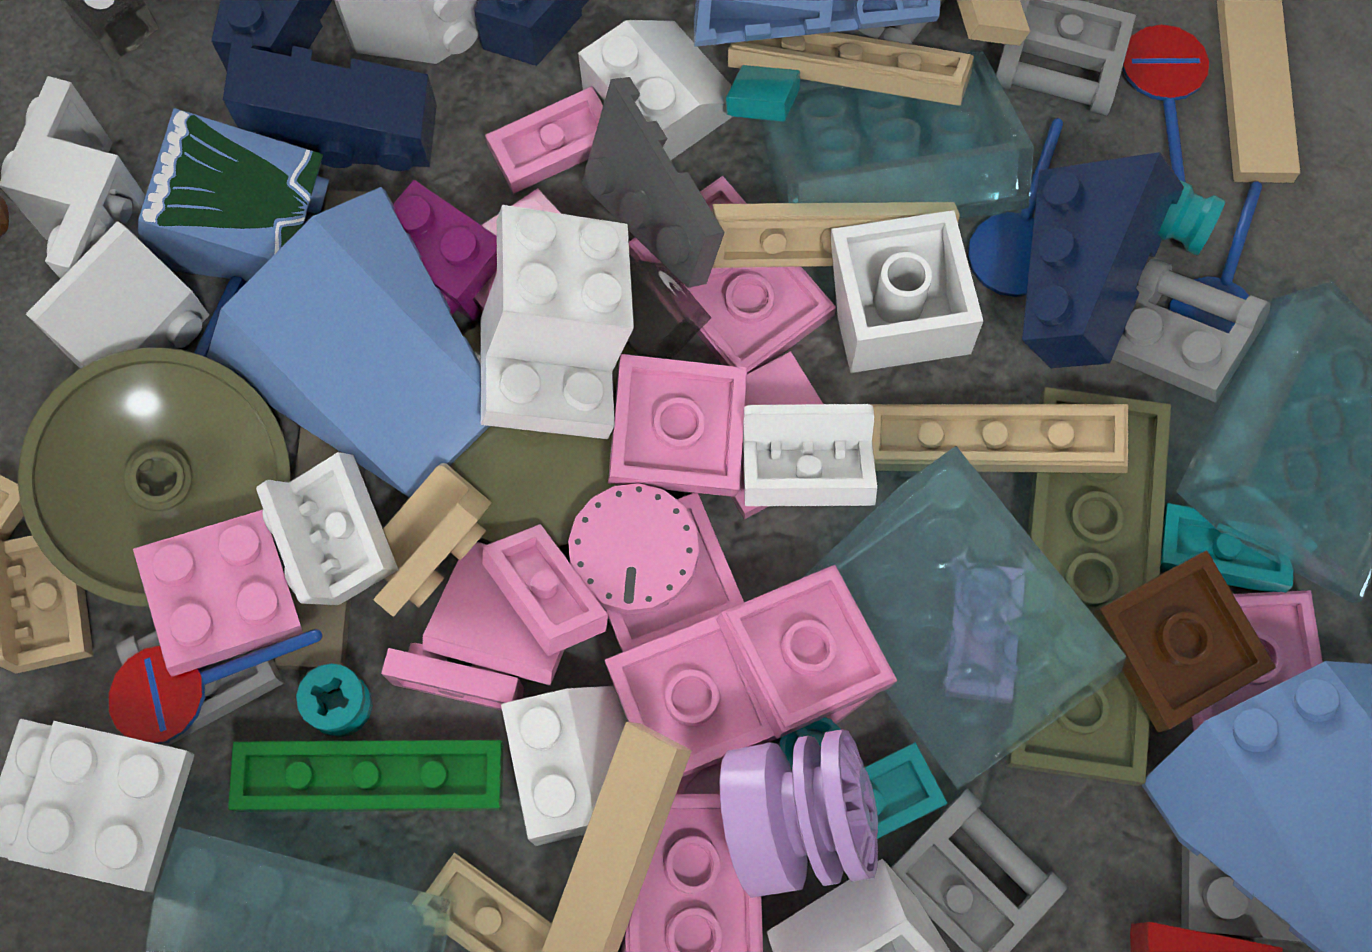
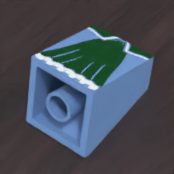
(226, 197)

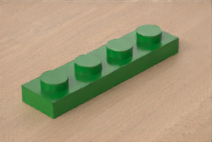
(366, 776)

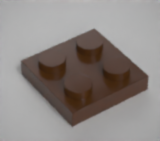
(1184, 641)

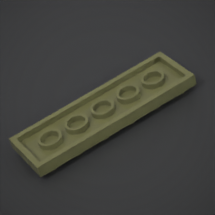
(1104, 543)

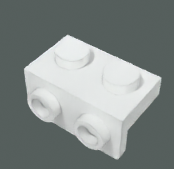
(809, 455)
(327, 532)

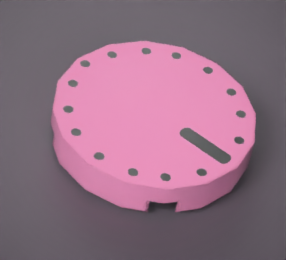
(634, 548)

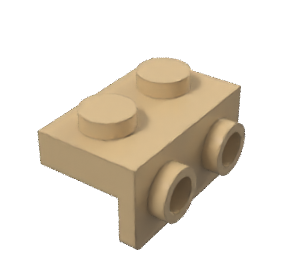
(428, 527)
(40, 610)

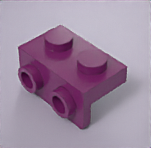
(452, 246)

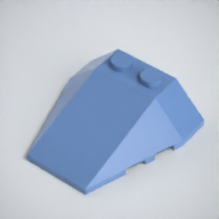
(1285, 801)

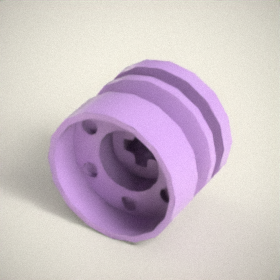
(785, 815)

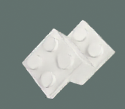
(68, 177)
(555, 323)
(90, 802)

